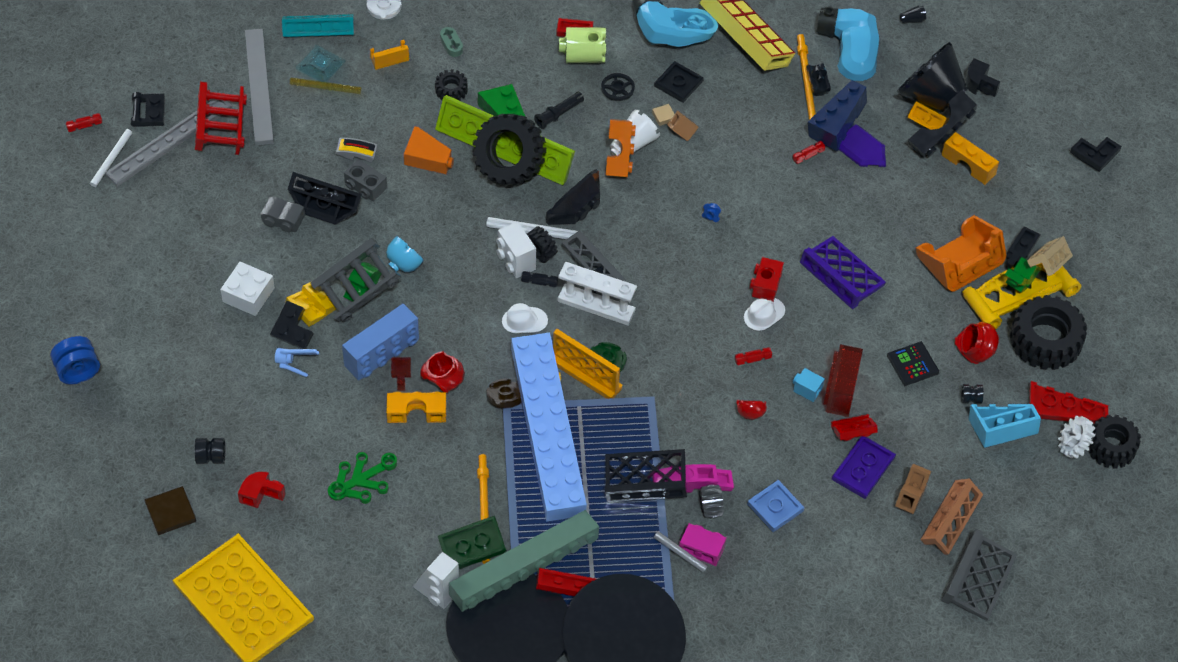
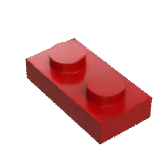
(563, 23)

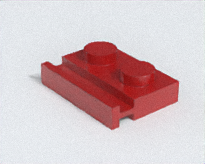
(854, 427)

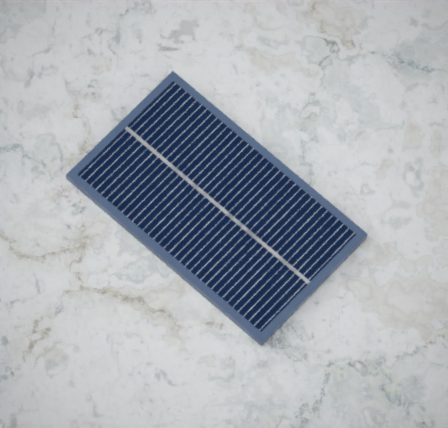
(625, 527)

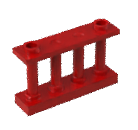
(204, 123)

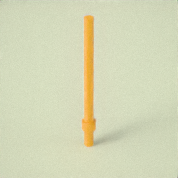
(802, 50)
(483, 475)

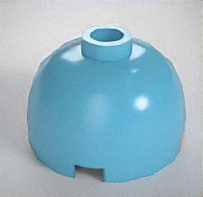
(402, 256)

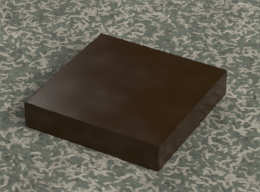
(170, 510)

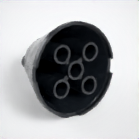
(936, 80)

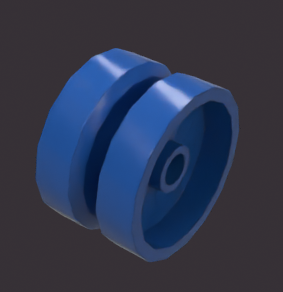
(75, 360)

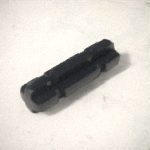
(540, 279)

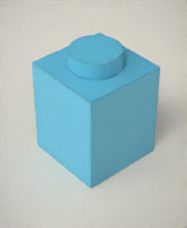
(808, 384)

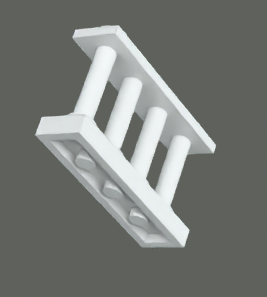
(595, 303)

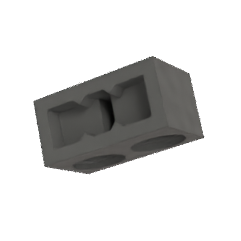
(365, 180)

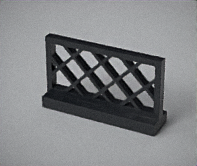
(643, 490)

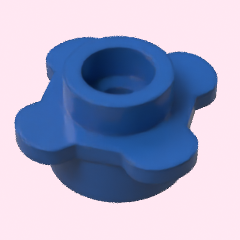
(711, 212)

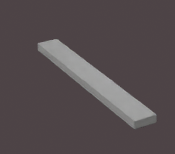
(259, 87)
(159, 146)

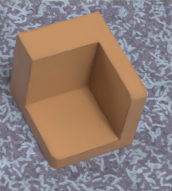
(682, 125)

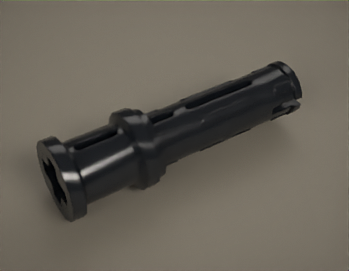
(553, 113)

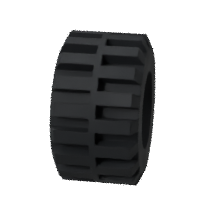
(1112, 454)

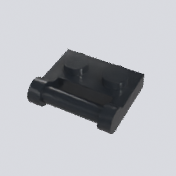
(154, 109)

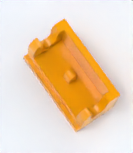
(390, 56)
(927, 117)

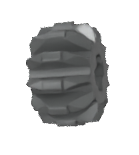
(712, 501)

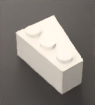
(436, 579)

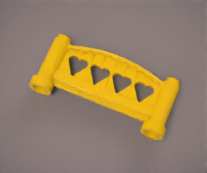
(990, 310)

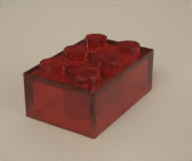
(842, 380)

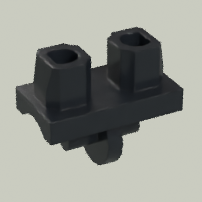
(818, 79)

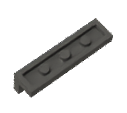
(596, 257)

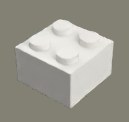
(516, 249)
(247, 288)

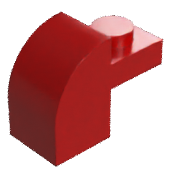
(257, 486)

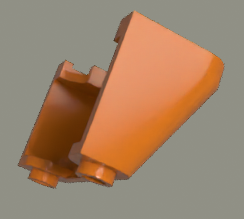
(966, 257)

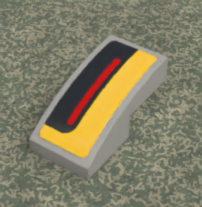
(355, 147)

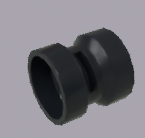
(971, 394)

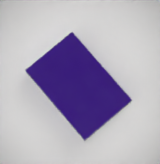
(863, 467)

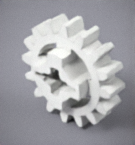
(1076, 437)

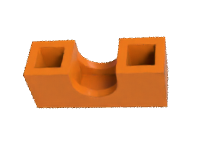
(622, 131)

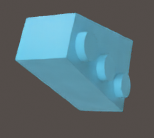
(1004, 424)

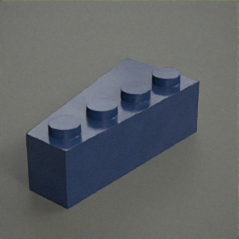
(838, 115)

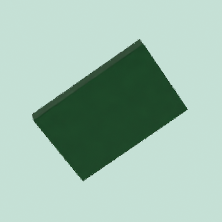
(473, 542)

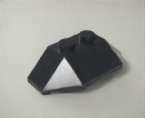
(323, 199)
(576, 202)

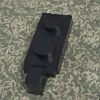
(1021, 246)

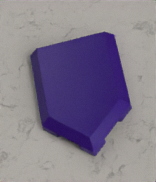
(863, 148)

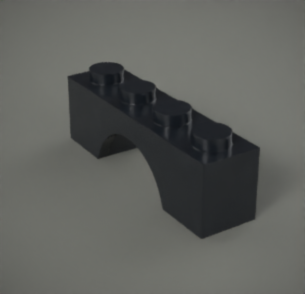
(927, 140)

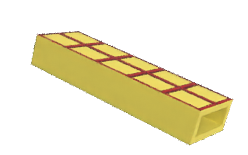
(750, 32)

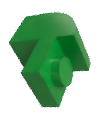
(1022, 275)
(357, 281)

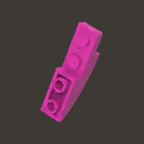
(701, 475)

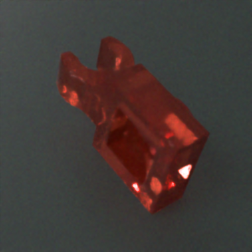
(400, 369)

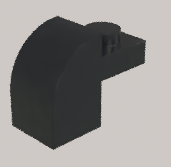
(978, 80)

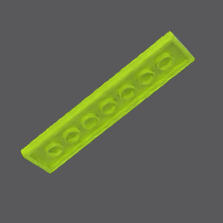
(463, 121)

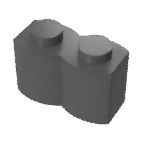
(282, 214)

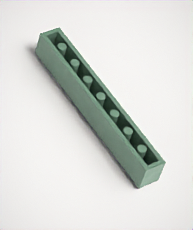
(523, 560)

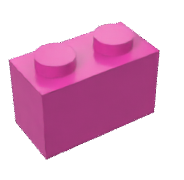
(703, 544)

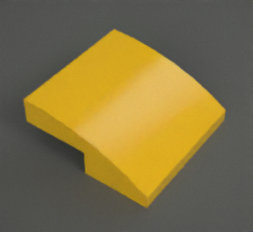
(316, 304)

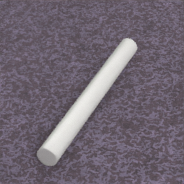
(111, 157)

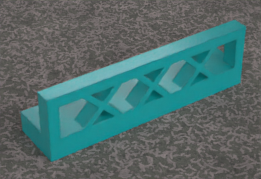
(318, 25)

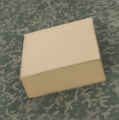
(663, 114)

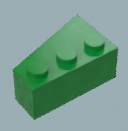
(500, 101)

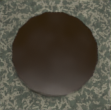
(504, 393)

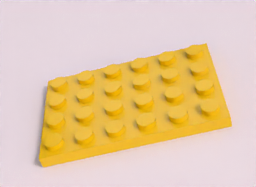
(243, 600)

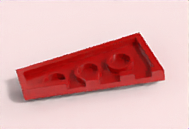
(1062, 407)

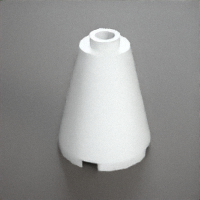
(644, 133)

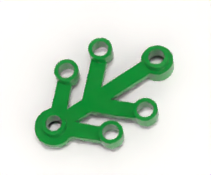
(361, 479)

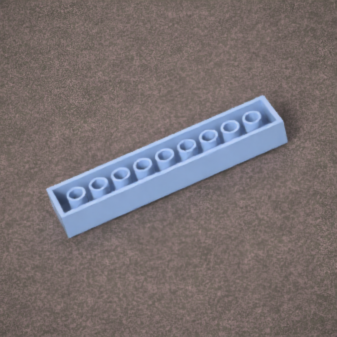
(548, 426)

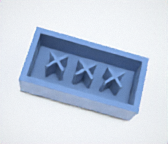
(380, 342)

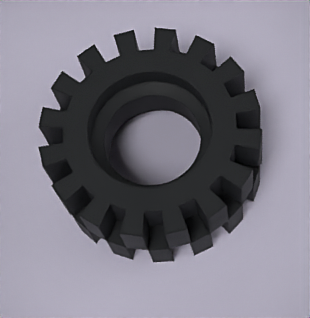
(451, 78)
(543, 242)

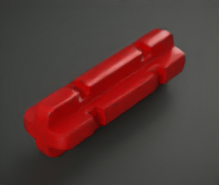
(84, 122)
(808, 152)
(753, 356)

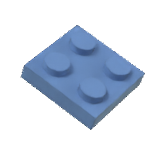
(775, 506)

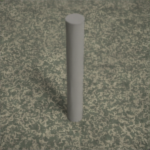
(680, 551)

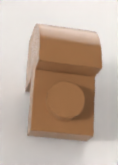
(913, 489)

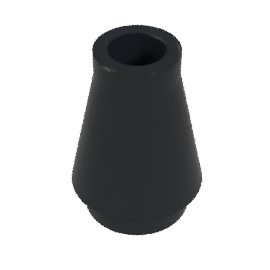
(913, 15)

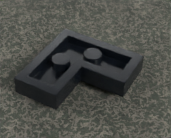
(1097, 156)
(287, 326)

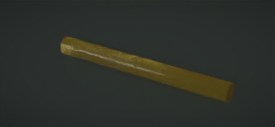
(325, 85)

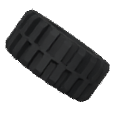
(486, 149)
(1054, 313)

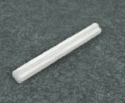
(527, 227)

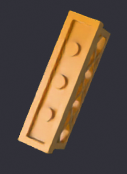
(587, 372)

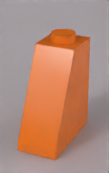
(427, 153)

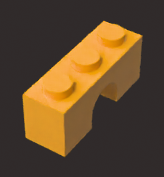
(982, 164)
(401, 404)

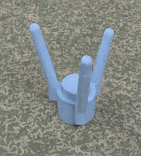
(285, 356)

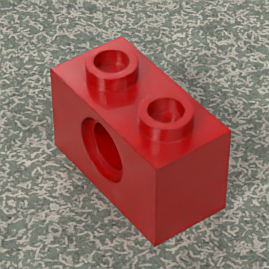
(767, 279)

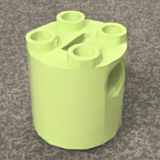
(584, 44)

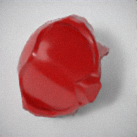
(978, 342)
(443, 371)

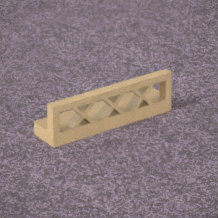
(1052, 255)

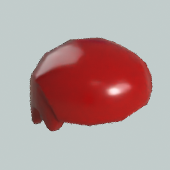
(751, 409)

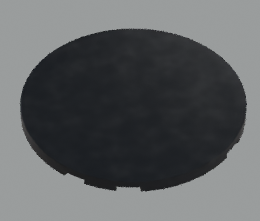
(623, 622)
(510, 626)

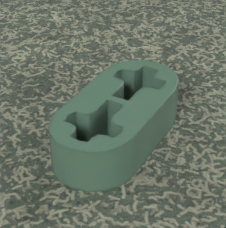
(455, 40)

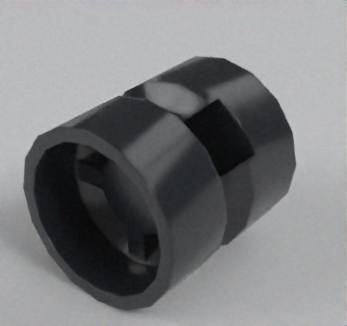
(209, 450)

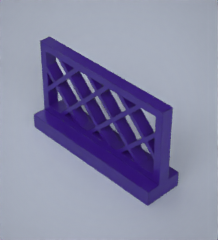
(832, 277)

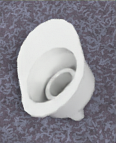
(763, 313)
(524, 319)

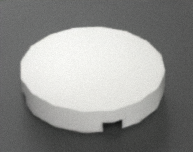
(383, 9)

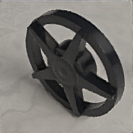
(617, 87)

